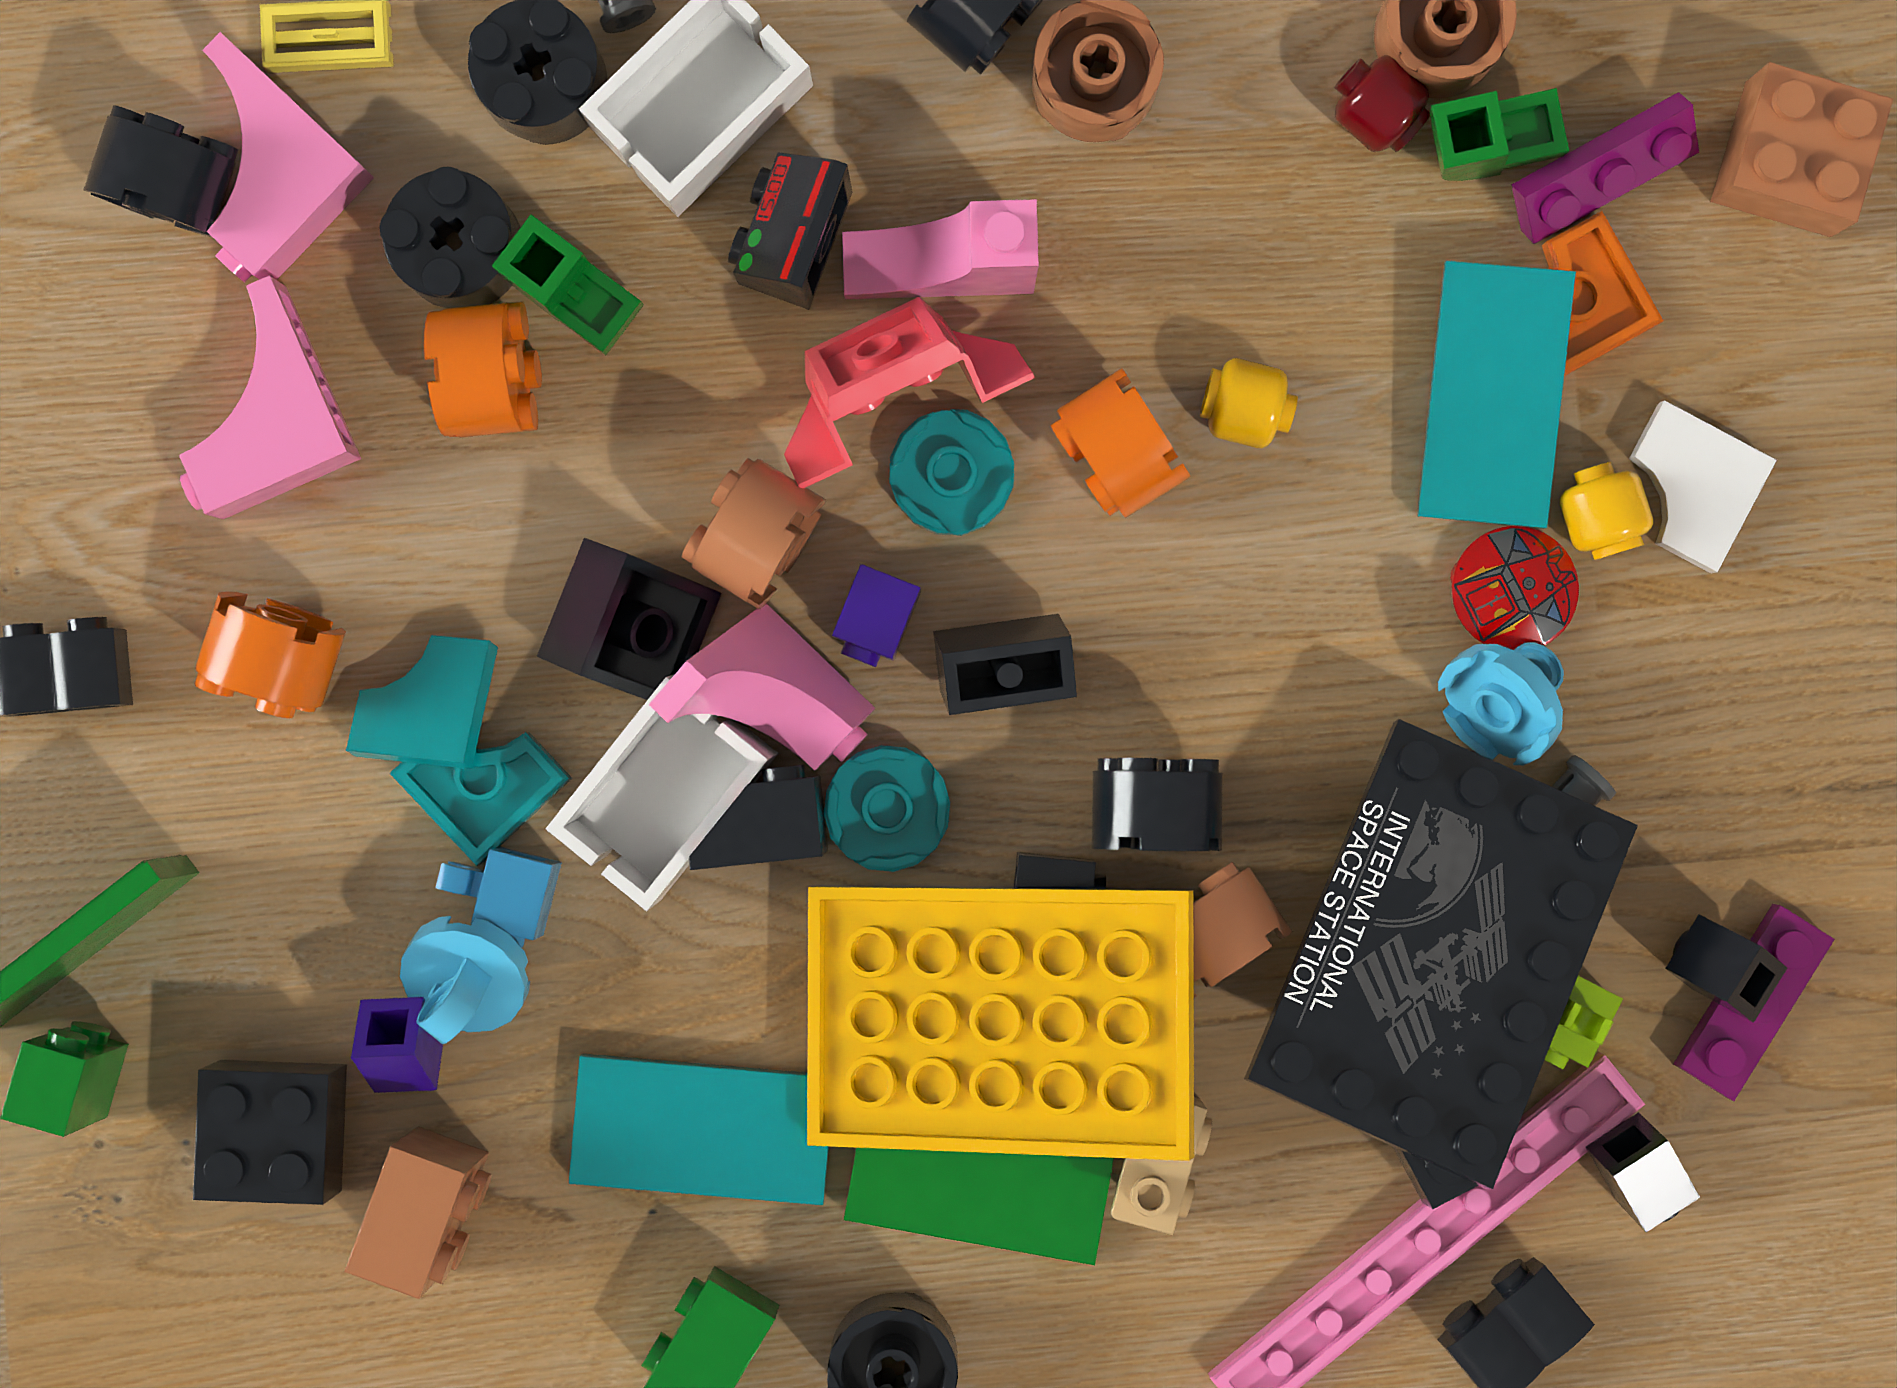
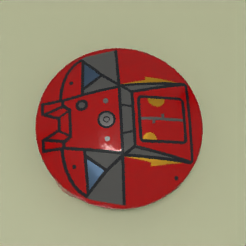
(1515, 587)

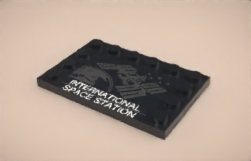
(1442, 954)

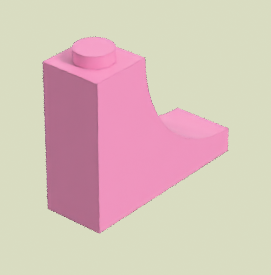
(288, 176)
(971, 253)
(282, 426)
(773, 683)

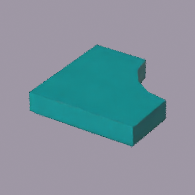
(432, 710)
(492, 799)

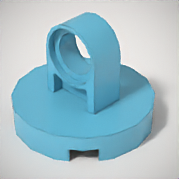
(1504, 700)
(467, 976)

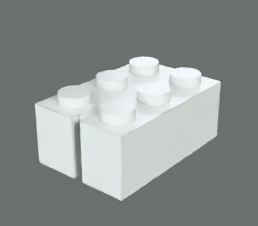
(697, 98)
(659, 797)

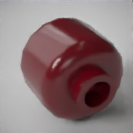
(1381, 104)

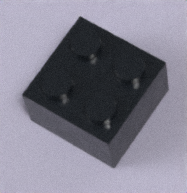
(269, 1132)

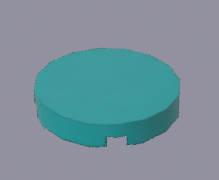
(951, 472)
(887, 808)

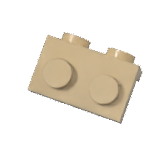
(1159, 1191)

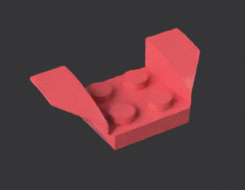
(879, 358)

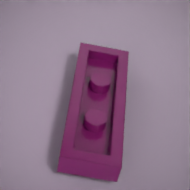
(1606, 167)
(1728, 1046)

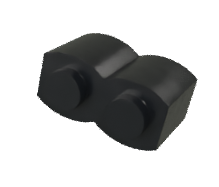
(63, 669)
(1515, 1328)

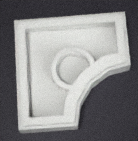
(1702, 483)

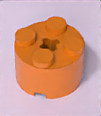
(482, 370)
(1120, 445)
(268, 654)

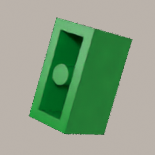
(64, 1079)
(715, 1338)

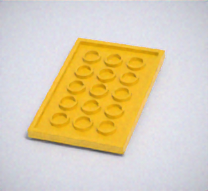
(1002, 1020)

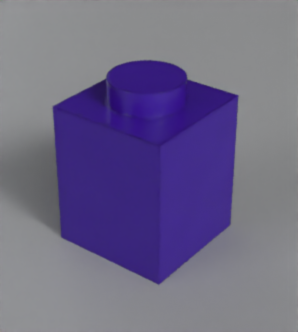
(875, 615)
(393, 1048)

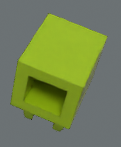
(1583, 1024)

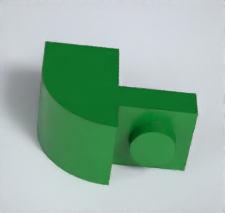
(1484, 135)
(567, 285)

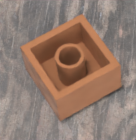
(1801, 150)
(418, 1212)

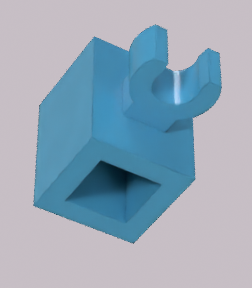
(510, 891)

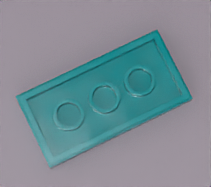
(1496, 394)
(695, 1130)

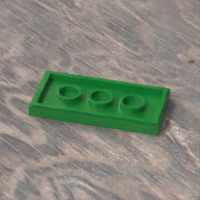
(90, 930)
(986, 1199)

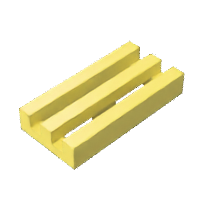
(330, 59)

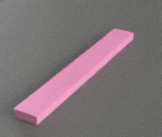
(1429, 1239)

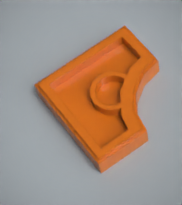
(1608, 294)

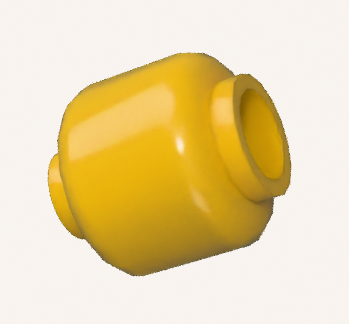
(1248, 403)
(1606, 511)

